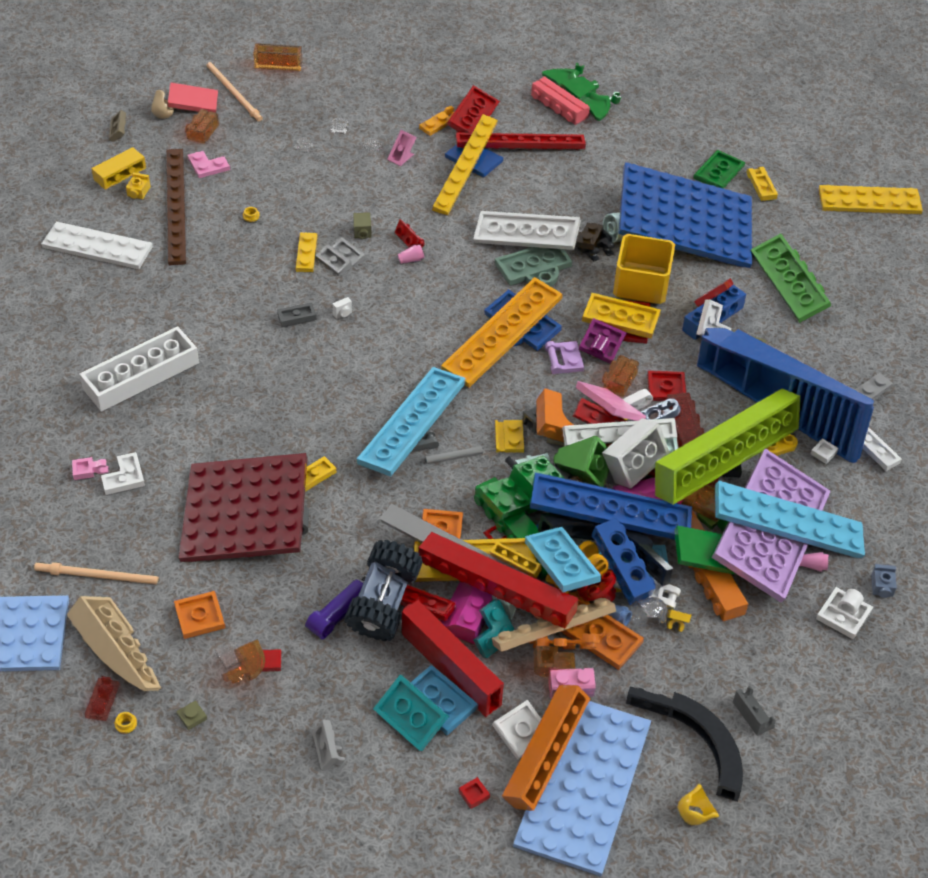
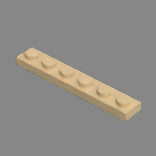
(528, 633)

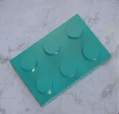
(411, 712)

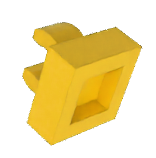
(679, 617)

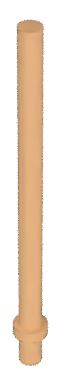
(252, 111)

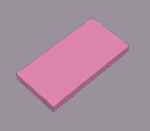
(610, 401)

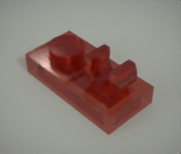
(102, 699)

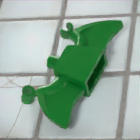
(582, 89)

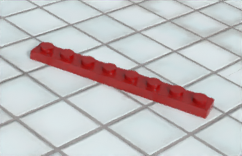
(528, 141)

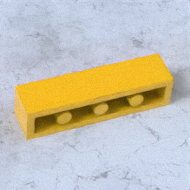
(516, 559)

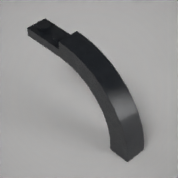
(582, 529)
(707, 726)

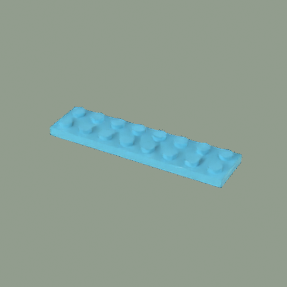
(411, 421)
(789, 519)

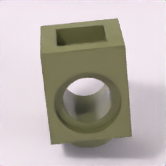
(362, 225)

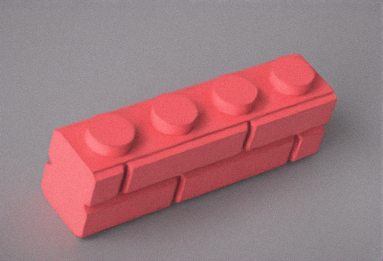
(560, 100)

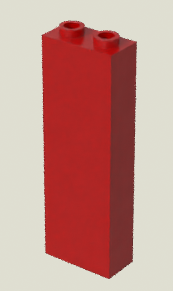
(452, 657)

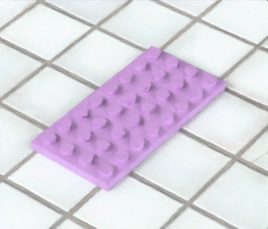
(764, 557)

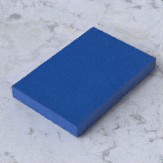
(486, 163)

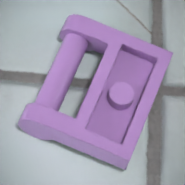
(570, 356)

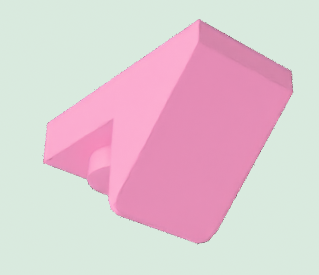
(401, 150)

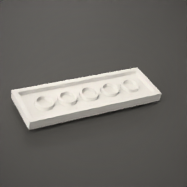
(527, 230)
(97, 245)

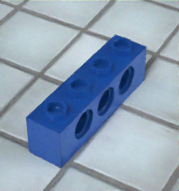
(732, 301)
(632, 589)

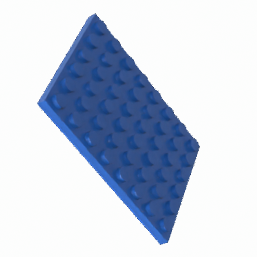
(688, 213)

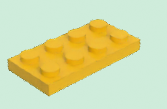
(622, 315)

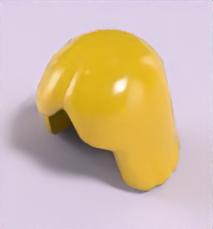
(696, 798)

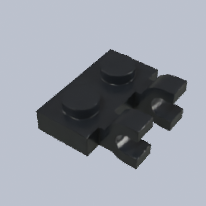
(605, 242)

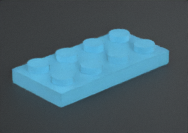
(562, 559)

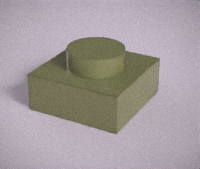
(191, 715)

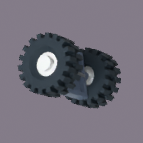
(389, 573)

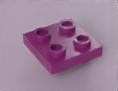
(602, 341)

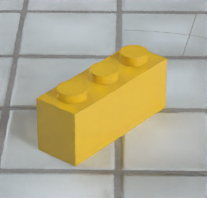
(118, 168)

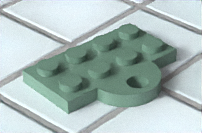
(533, 263)

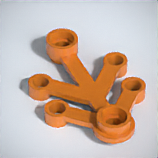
(588, 642)

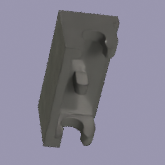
(753, 712)

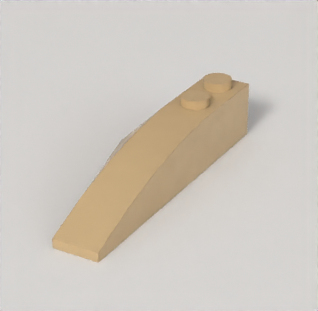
(110, 638)

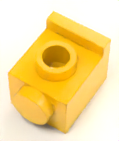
(138, 186)

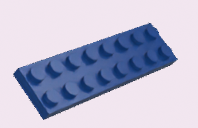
(604, 504)

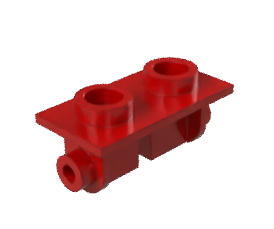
(407, 235)

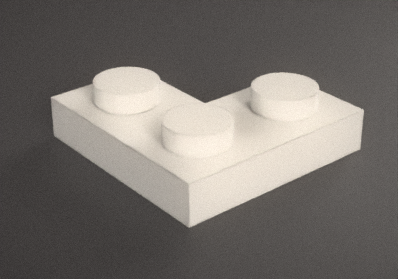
(710, 317)
(125, 479)

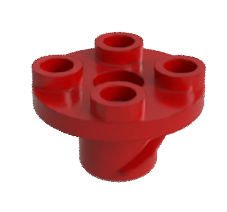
(602, 589)

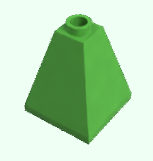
(584, 460)

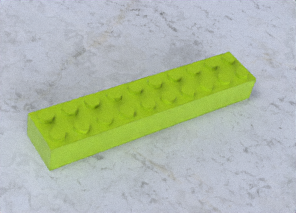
(726, 446)

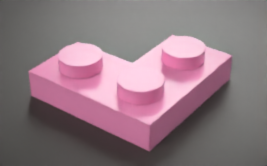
(205, 167)

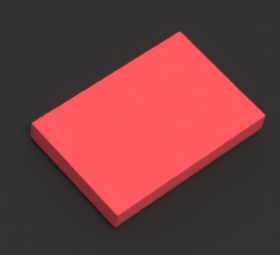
(192, 98)

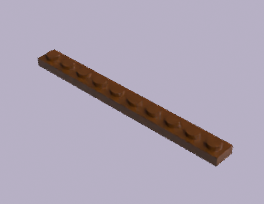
(176, 207)

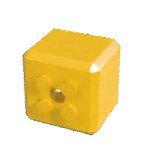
(643, 268)

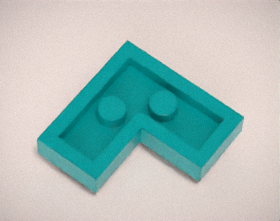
(497, 622)

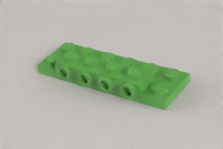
(791, 277)

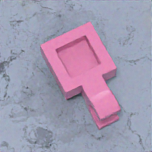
(86, 468)

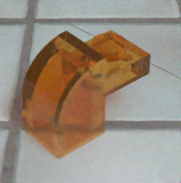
(548, 658)
(251, 663)

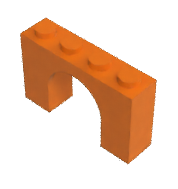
(551, 416)

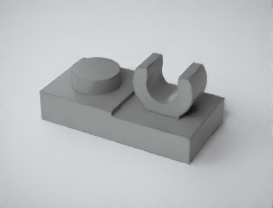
(325, 745)

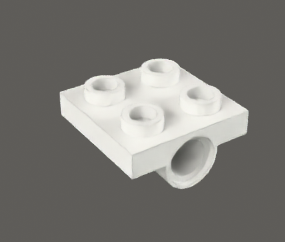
(845, 612)

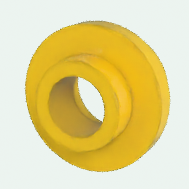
(251, 214)
(122, 717)

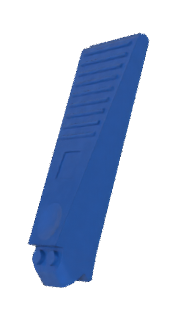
(758, 370)

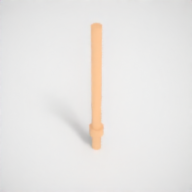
(57, 569)

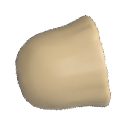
(159, 106)

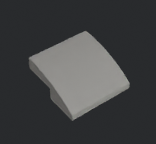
(341, 256)

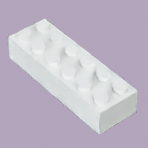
(139, 368)

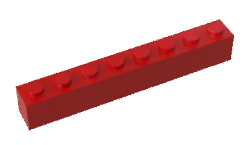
(498, 580)

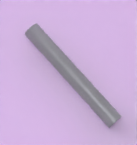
(454, 454)

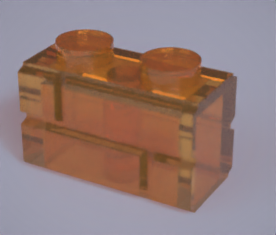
(202, 126)
(621, 375)

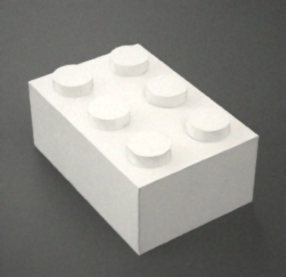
(636, 452)

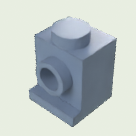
(884, 580)

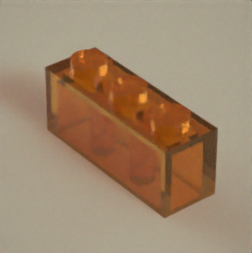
(277, 57)

